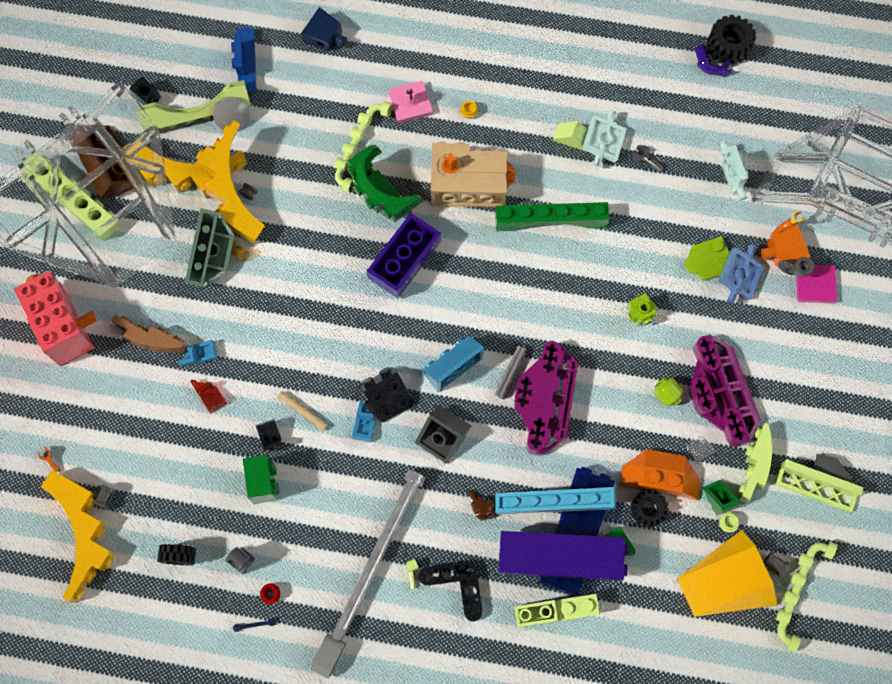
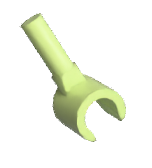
(412, 566)

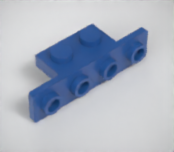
(244, 57)

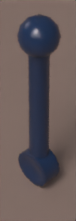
(271, 622)

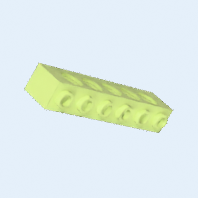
(75, 204)

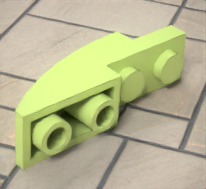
(760, 457)
(557, 610)

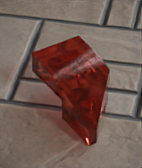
(209, 395)

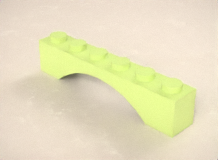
(169, 117)

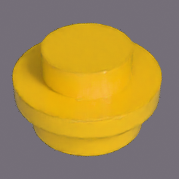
(469, 109)

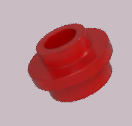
(263, 593)

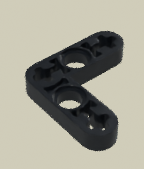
(464, 582)

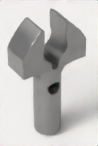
(646, 158)

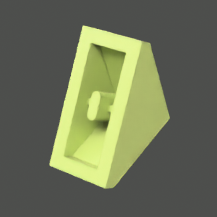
(571, 134)

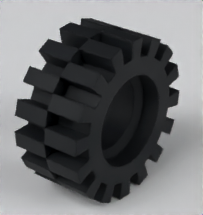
(660, 503)
(176, 554)

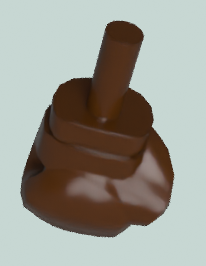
(482, 508)

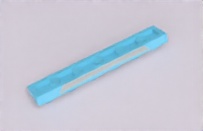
(555, 500)

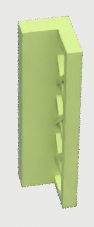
(822, 479)

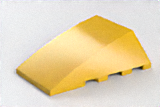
(729, 580)

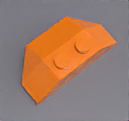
(663, 473)

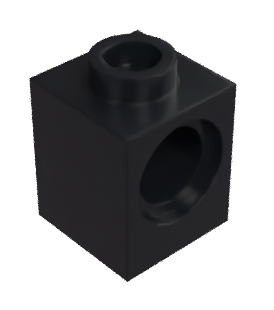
(142, 87)

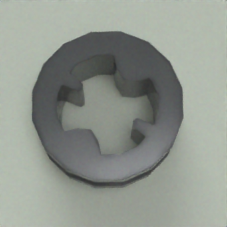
(248, 191)

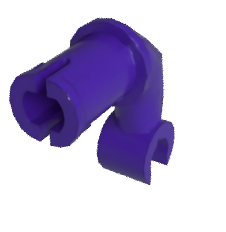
(706, 66)

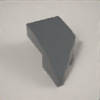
(832, 467)

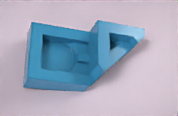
(200, 353)
(364, 424)

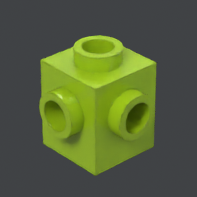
(641, 310)

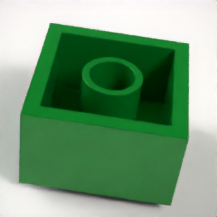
(260, 479)

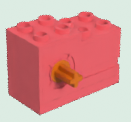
(54, 318)

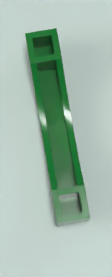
(579, 214)

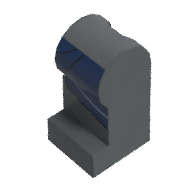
(240, 559)

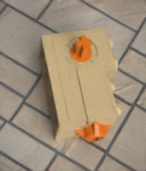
(468, 176)

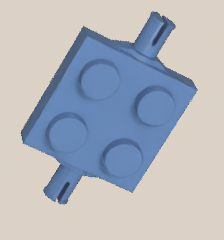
(741, 273)

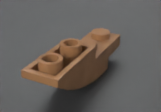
(151, 339)

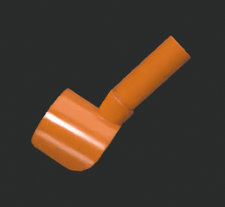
(49, 460)

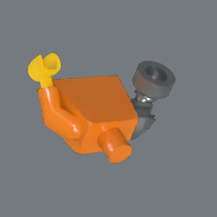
(789, 248)

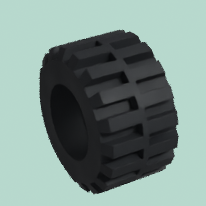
(735, 28)

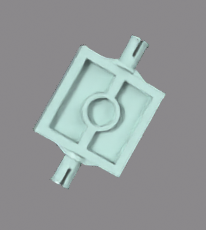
(604, 138)
(734, 169)

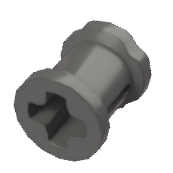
(104, 497)
(776, 564)

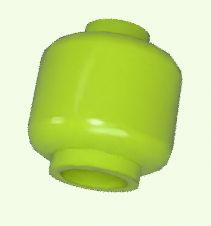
(668, 391)

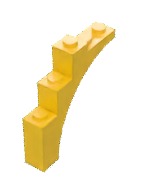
(185, 174)
(221, 187)
(87, 530)

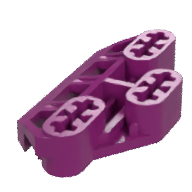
(720, 391)
(542, 402)

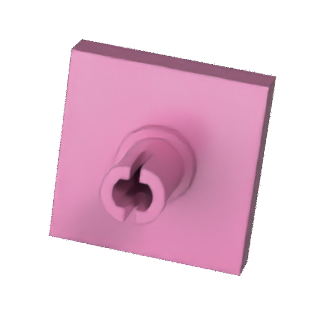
(410, 102)

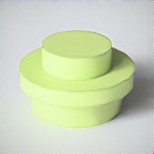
(729, 522)

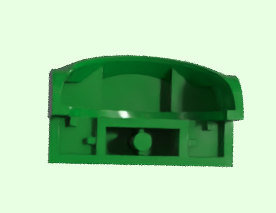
(376, 189)

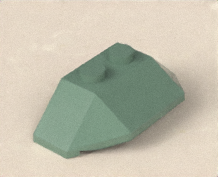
(210, 249)

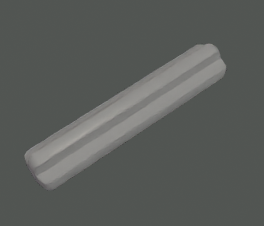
(510, 372)

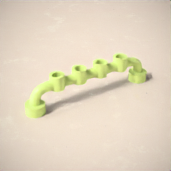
(357, 135)
(792, 597)

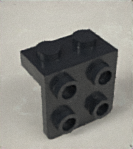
(386, 394)

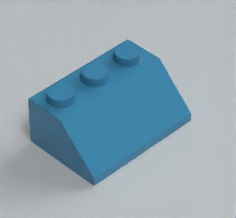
(453, 363)

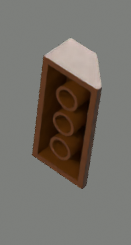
(112, 181)

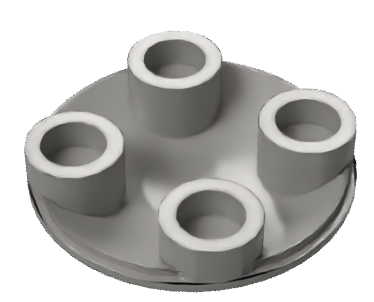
(229, 110)

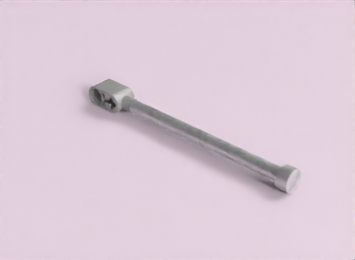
(333, 644)

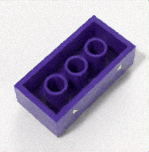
(404, 255)

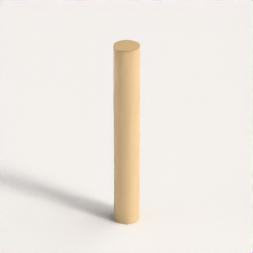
(303, 411)

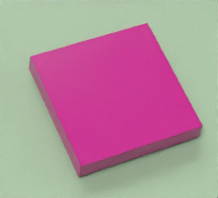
(818, 286)

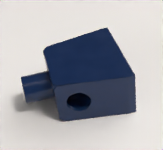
(323, 31)

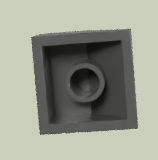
(442, 433)

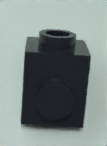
(269, 435)

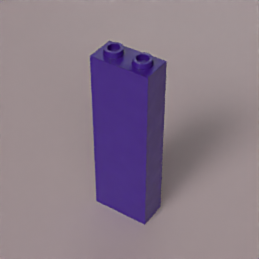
(562, 556)

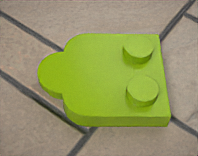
(707, 259)

